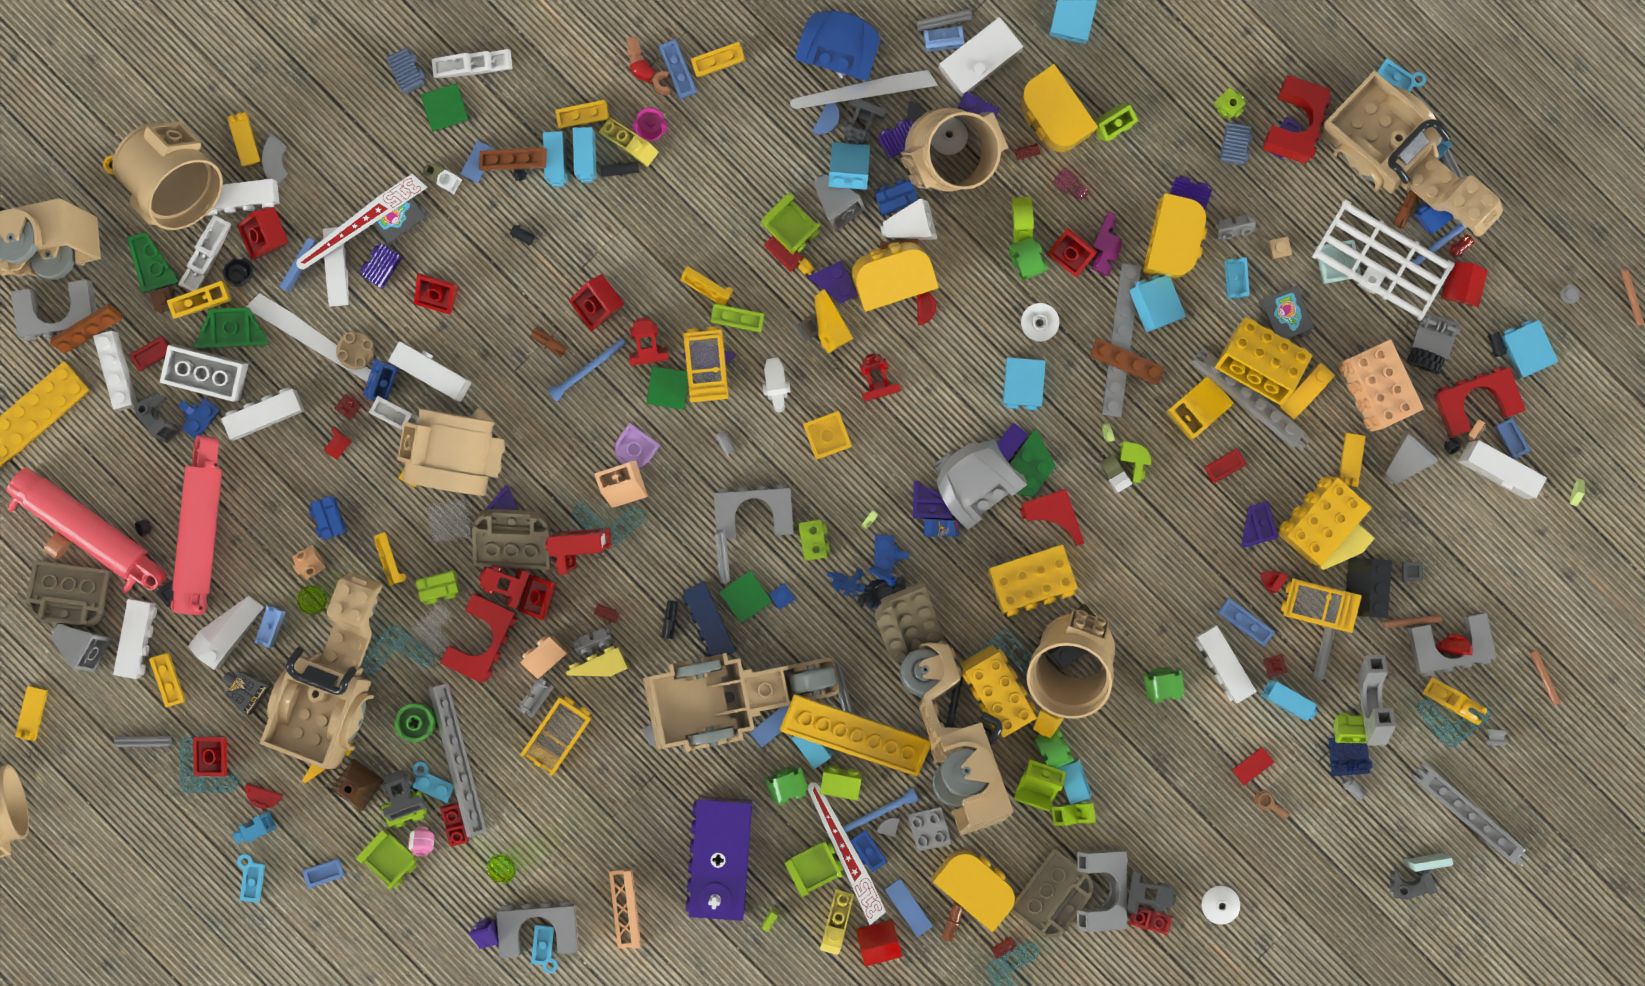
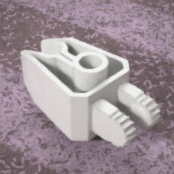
(775, 385)

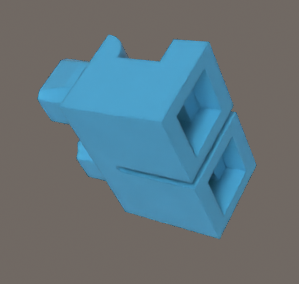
(254, 829)

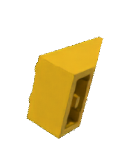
(1199, 407)

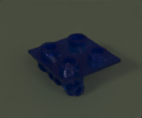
(1348, 758)

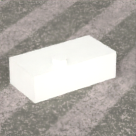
(980, 57)
(429, 371)
(204, 372)
(1502, 469)

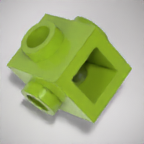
(1230, 97)

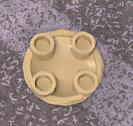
(355, 350)

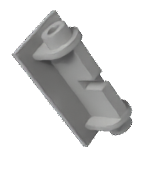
(1244, 226)
(585, 646)
(539, 693)

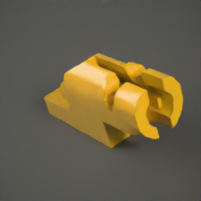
(1453, 700)

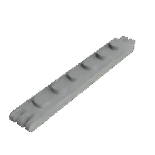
(1252, 401)
(1470, 815)

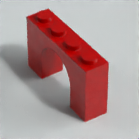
(1313, 100)
(1499, 383)
(500, 620)

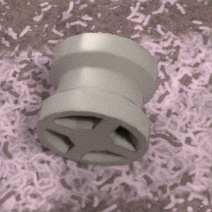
(1496, 737)

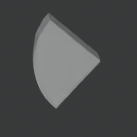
(889, 826)

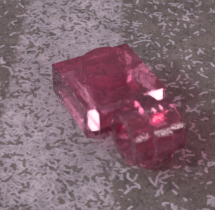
(1066, 181)

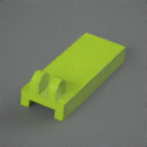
(737, 318)

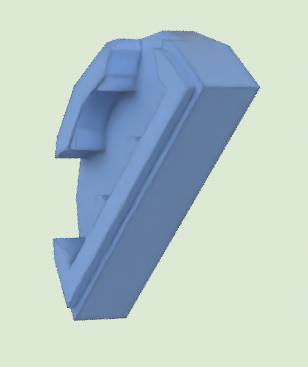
(828, 119)

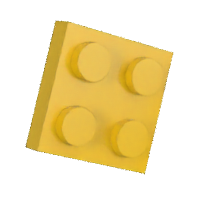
(827, 435)

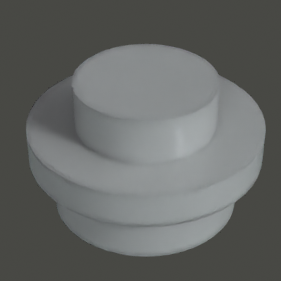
(1570, 294)

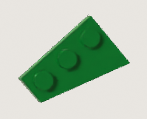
(150, 264)

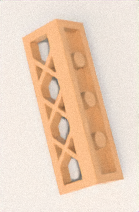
(631, 906)

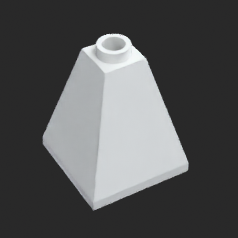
(911, 223)

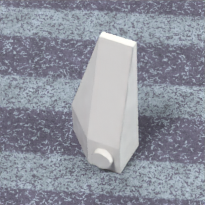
(221, 636)

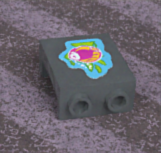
(400, 220)
(1287, 313)

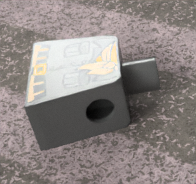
(245, 691)

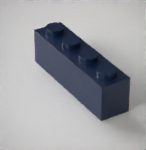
(708, 619)

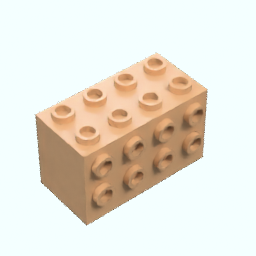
(1380, 386)

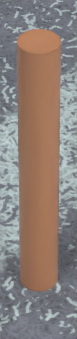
(1632, 297)
(1412, 621)
(1545, 677)

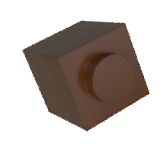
(160, 298)

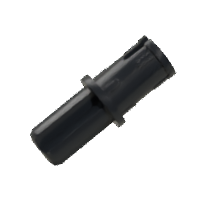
(619, 169)
(670, 619)

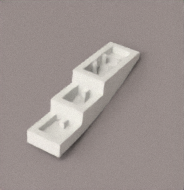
(472, 64)
(205, 254)
(336, 274)
(392, 413)

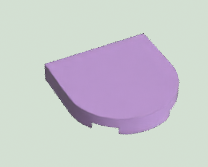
(634, 446)

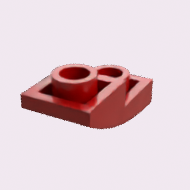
(454, 824)
(1151, 920)

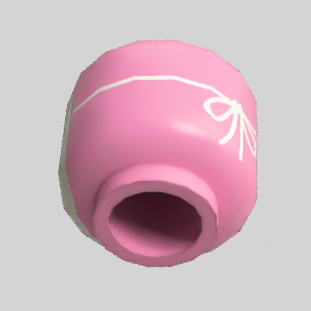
(421, 841)

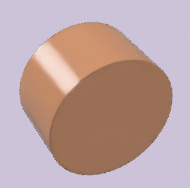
(57, 545)

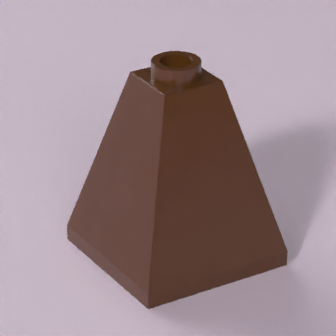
(357, 784)

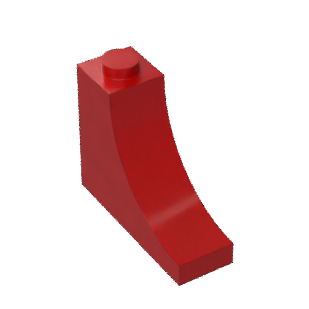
(1056, 509)

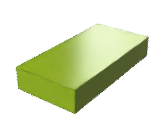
(769, 919)

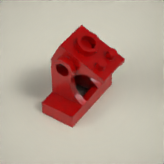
(646, 328)
(880, 389)
(490, 577)

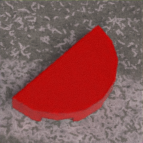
(925, 308)
(1455, 645)
(262, 797)

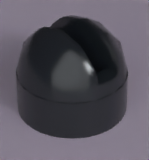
(1452, 446)
(142, 527)

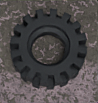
(1425, 360)

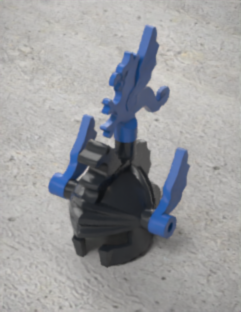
(875, 590)

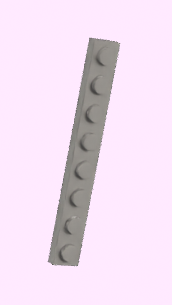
(1122, 338)
(457, 760)

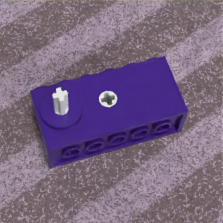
(719, 886)

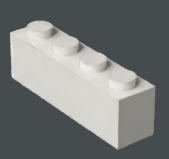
(247, 196)
(115, 370)
(263, 414)
(134, 638)
(1226, 665)

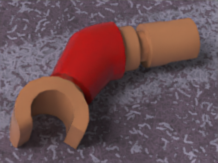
(642, 70)

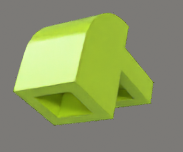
(1022, 218)
(1137, 455)
(1072, 814)

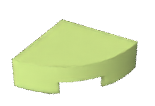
(1107, 432)
(1577, 492)
(869, 520)

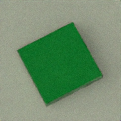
(444, 107)
(667, 388)
(745, 596)

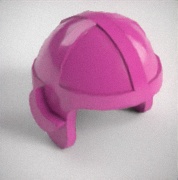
(650, 124)

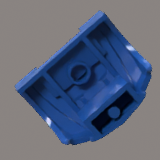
(839, 43)

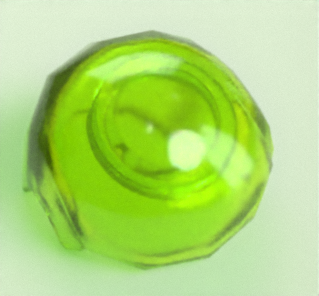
(311, 600)
(501, 868)

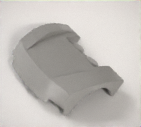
(976, 481)

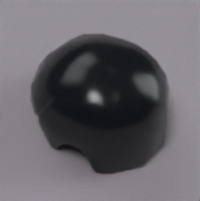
(238, 272)

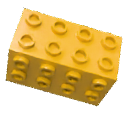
(1263, 361)
(1323, 520)
(1033, 580)
(997, 690)

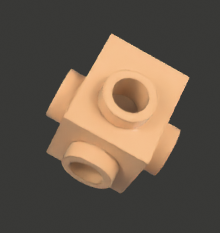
(308, 562)

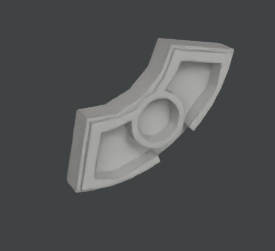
(273, 159)

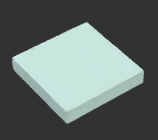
(1330, 274)
(1428, 862)

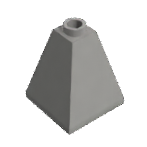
(838, 203)
(1409, 458)
(80, 647)

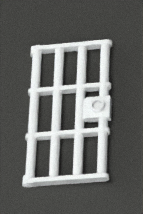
(1375, 272)

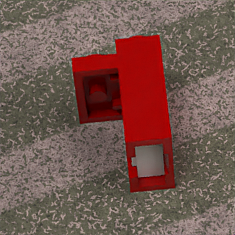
(570, 543)

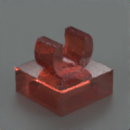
(348, 407)
(1275, 665)

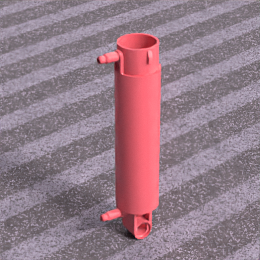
(85, 529)
(197, 529)

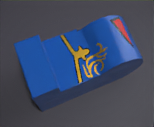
(937, 527)

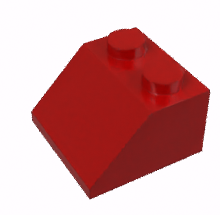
(262, 232)
(596, 302)

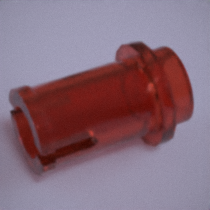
(1027, 151)
(1462, 245)
(606, 613)
(1003, 947)

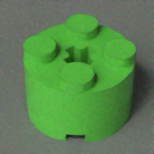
(1027, 258)
(1163, 684)
(426, 724)
(1054, 749)
(786, 784)

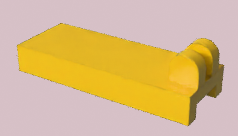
(718, 59)
(582, 114)
(244, 139)
(706, 286)
(1351, 459)
(387, 560)
(167, 679)
(31, 713)

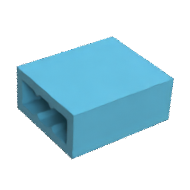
(1073, 20)
(584, 154)
(556, 162)
(849, 166)
(1157, 302)
(1528, 348)
(1023, 383)
(1289, 700)

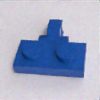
(198, 416)
(887, 553)
(868, 851)

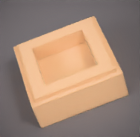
(1477, 430)

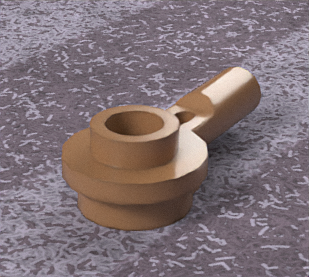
(1265, 800)

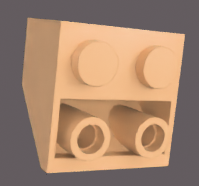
(621, 484)
(544, 656)

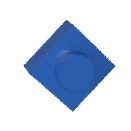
(782, 596)

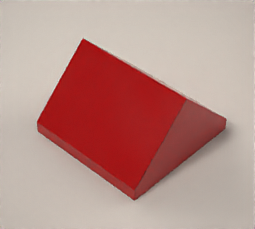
(1071, 252)
(1465, 284)
(435, 293)
(537, 597)
(210, 756)
(878, 942)

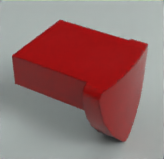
(337, 444)
(1273, 580)

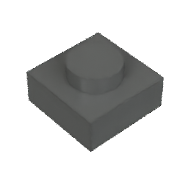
(808, 328)
(1412, 571)

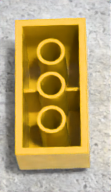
(1056, 111)
(1175, 237)
(892, 275)
(976, 887)

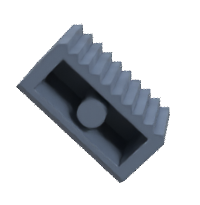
(405, 70)
(1235, 144)

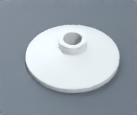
(951, 145)
(1040, 312)
(1211, 902)

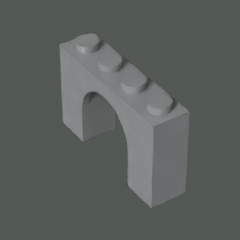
(31, 324)
(778, 499)
(1428, 659)
(1378, 721)
(1113, 912)
(561, 916)

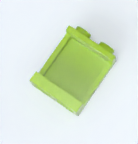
(790, 225)
(1039, 785)
(388, 858)
(814, 867)

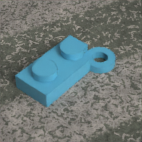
(1399, 77)
(432, 784)
(252, 879)
(543, 947)

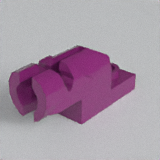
(1107, 246)

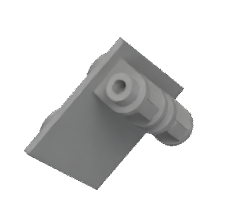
(1436, 335)
(929, 829)

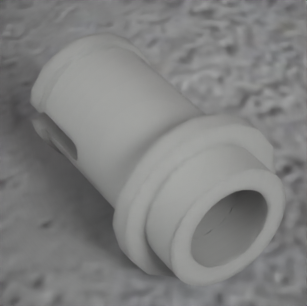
(725, 442)
(940, 462)
(1356, 791)

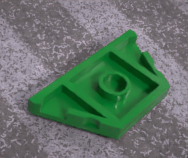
(230, 329)
(1034, 463)

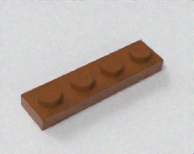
(513, 159)
(86, 328)
(1127, 361)

